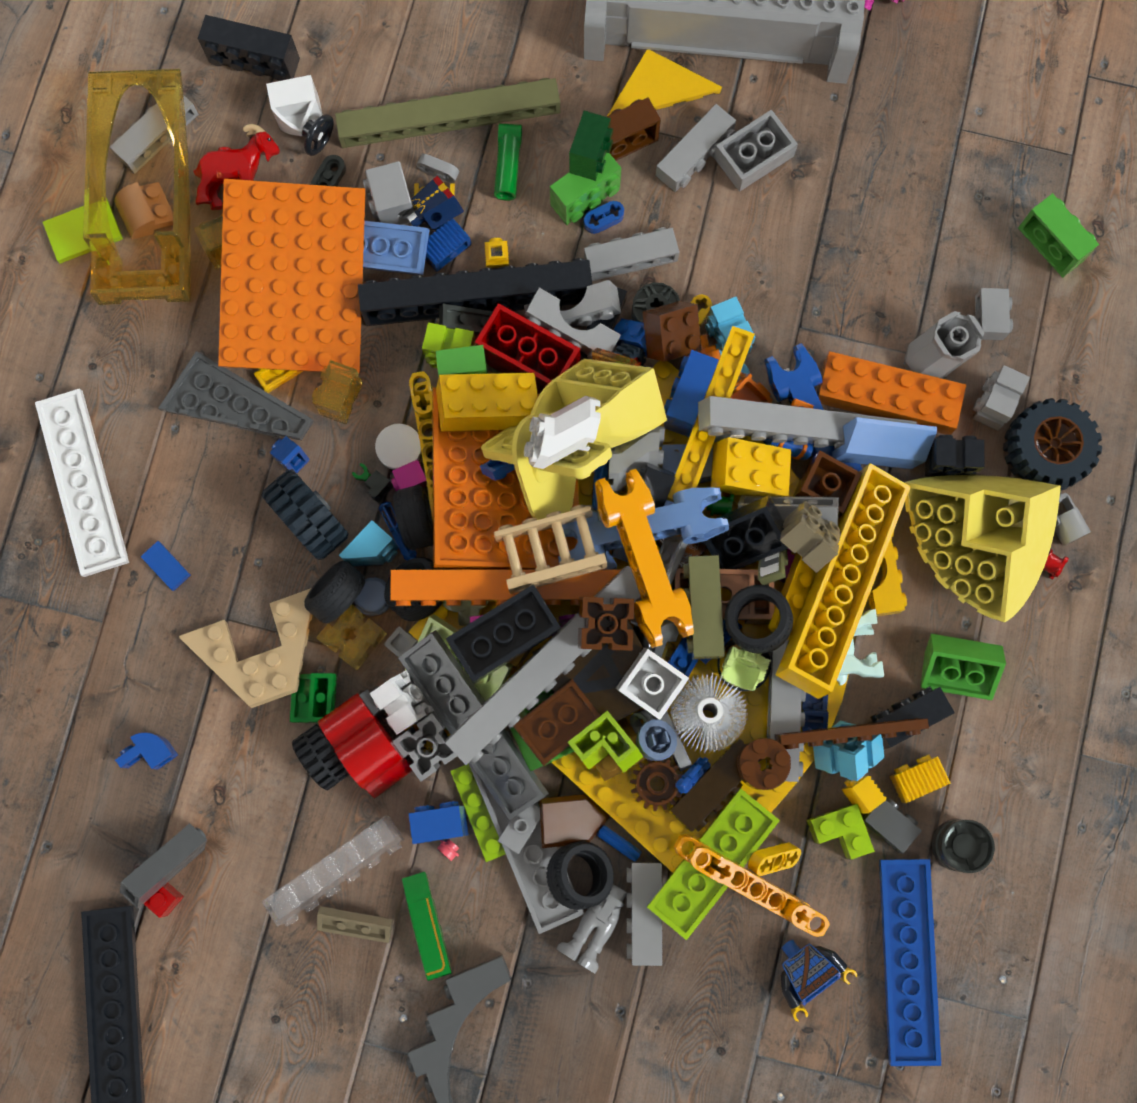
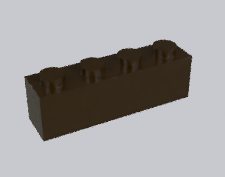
(710, 790)

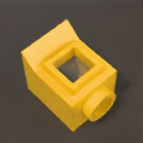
(496, 253)

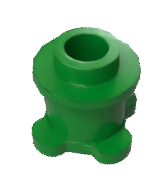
(721, 506)

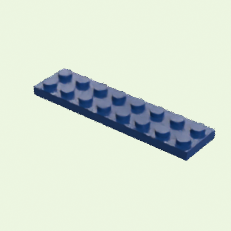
(909, 962)

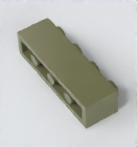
(706, 607)

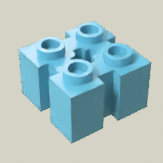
(722, 318)
(849, 758)

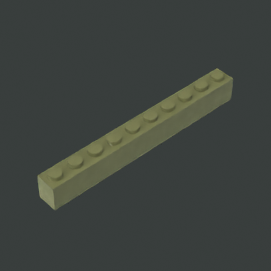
(448, 112)

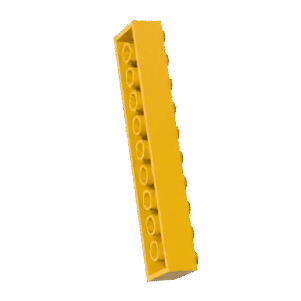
(843, 585)

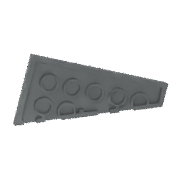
(225, 398)

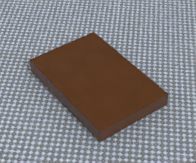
(556, 722)

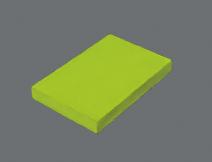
(66, 233)

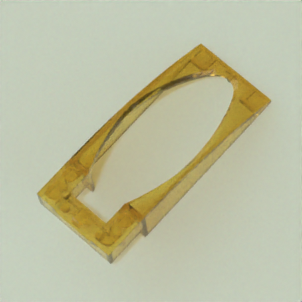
(108, 281)

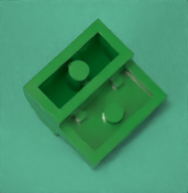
(314, 697)

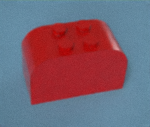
(522, 346)

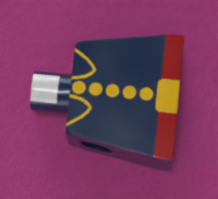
(434, 205)

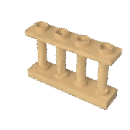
(543, 573)

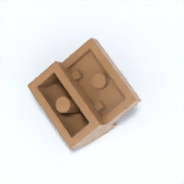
(143, 209)

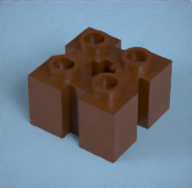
(617, 612)

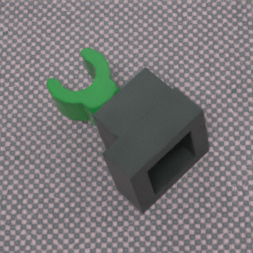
(377, 483)

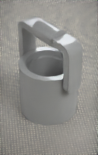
(1070, 524)

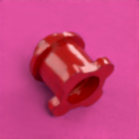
(1054, 564)

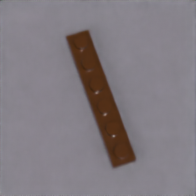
(862, 732)

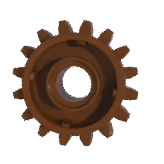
(643, 787)

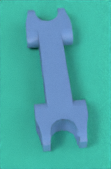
(680, 518)

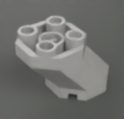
(945, 345)
(634, 456)

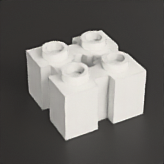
(401, 701)

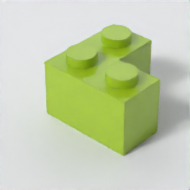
(604, 738)
(846, 825)

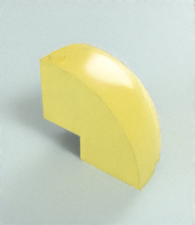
(984, 536)

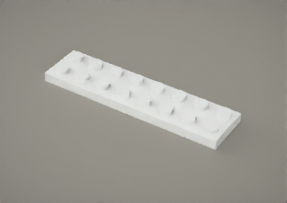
(81, 483)

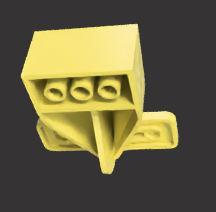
(627, 410)

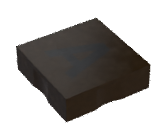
(600, 674)

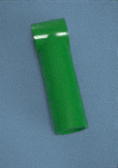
(507, 161)

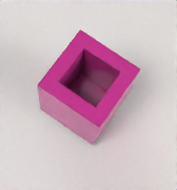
(408, 476)

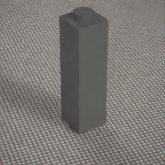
(163, 865)

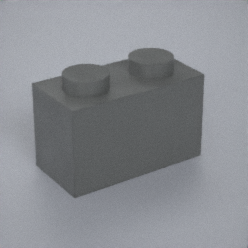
(892, 825)

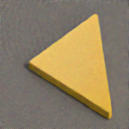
(663, 84)

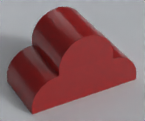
(364, 746)

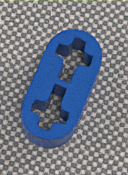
(607, 220)

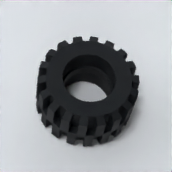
(319, 758)

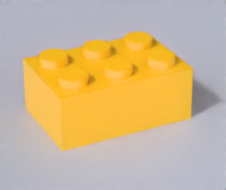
(750, 468)

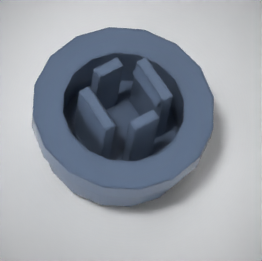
(371, 598)
(656, 740)

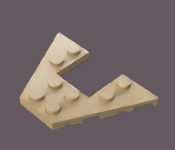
(266, 674)

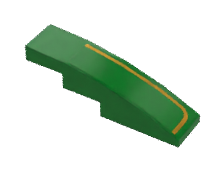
(426, 926)

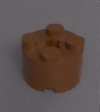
(777, 759)

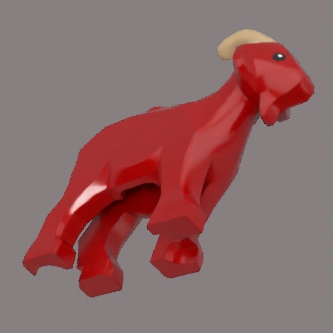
(232, 164)

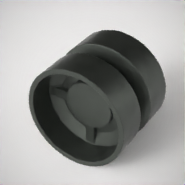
(963, 845)

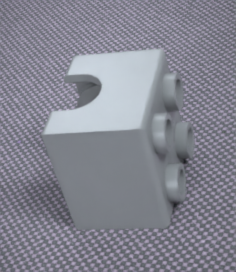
(388, 194)

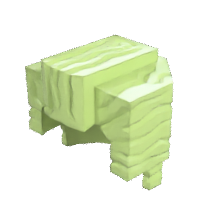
(744, 668)

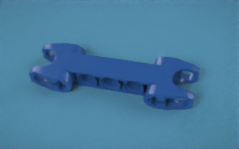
(799, 385)

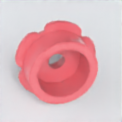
(448, 849)

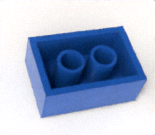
(687, 391)
(438, 824)

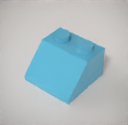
(370, 547)

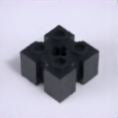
(955, 456)

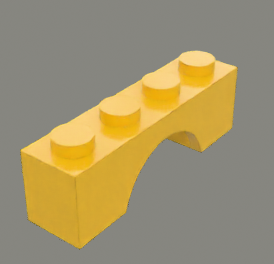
(888, 596)

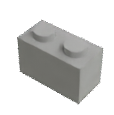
(993, 312)

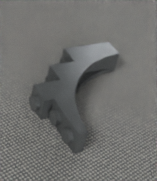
(466, 991)

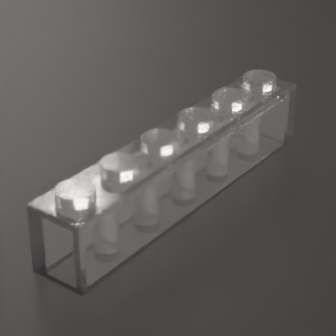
(332, 871)

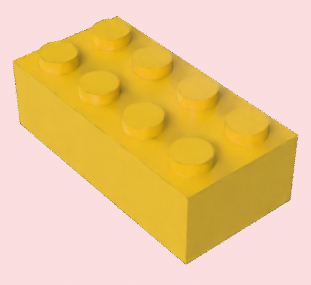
(484, 400)

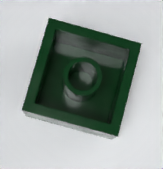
(590, 145)

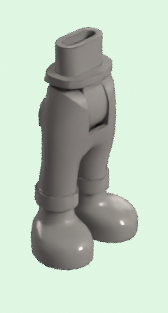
(604, 918)

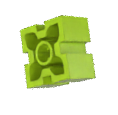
(442, 338)

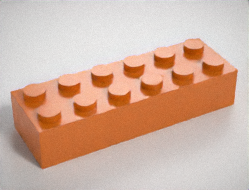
(890, 392)

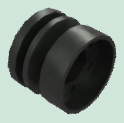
(652, 295)

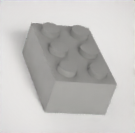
(755, 150)

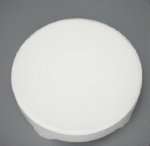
(398, 446)

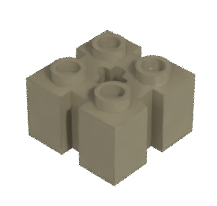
(811, 536)

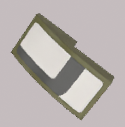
(772, 567)

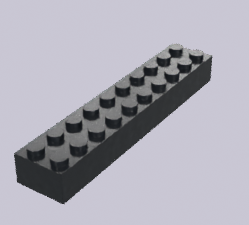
(512, 287)

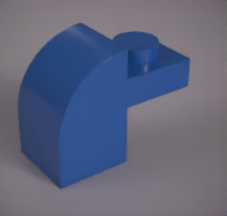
(153, 747)

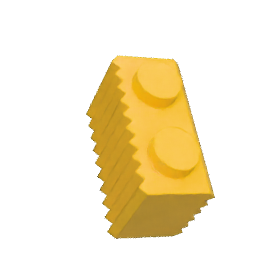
(919, 779)
(864, 794)

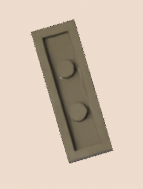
(354, 924)

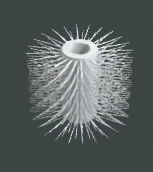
(708, 702)

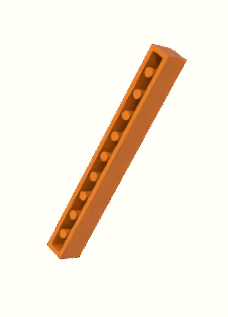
(485, 586)

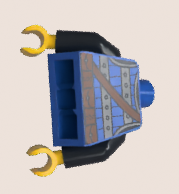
(809, 974)

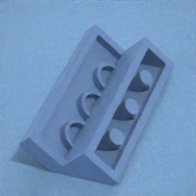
(885, 443)

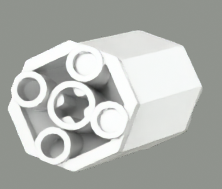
(562, 432)

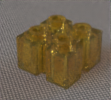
(338, 391)
(354, 650)

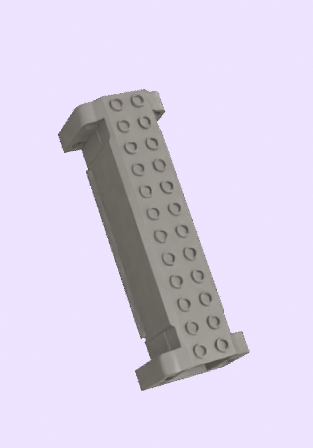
(746, 29)

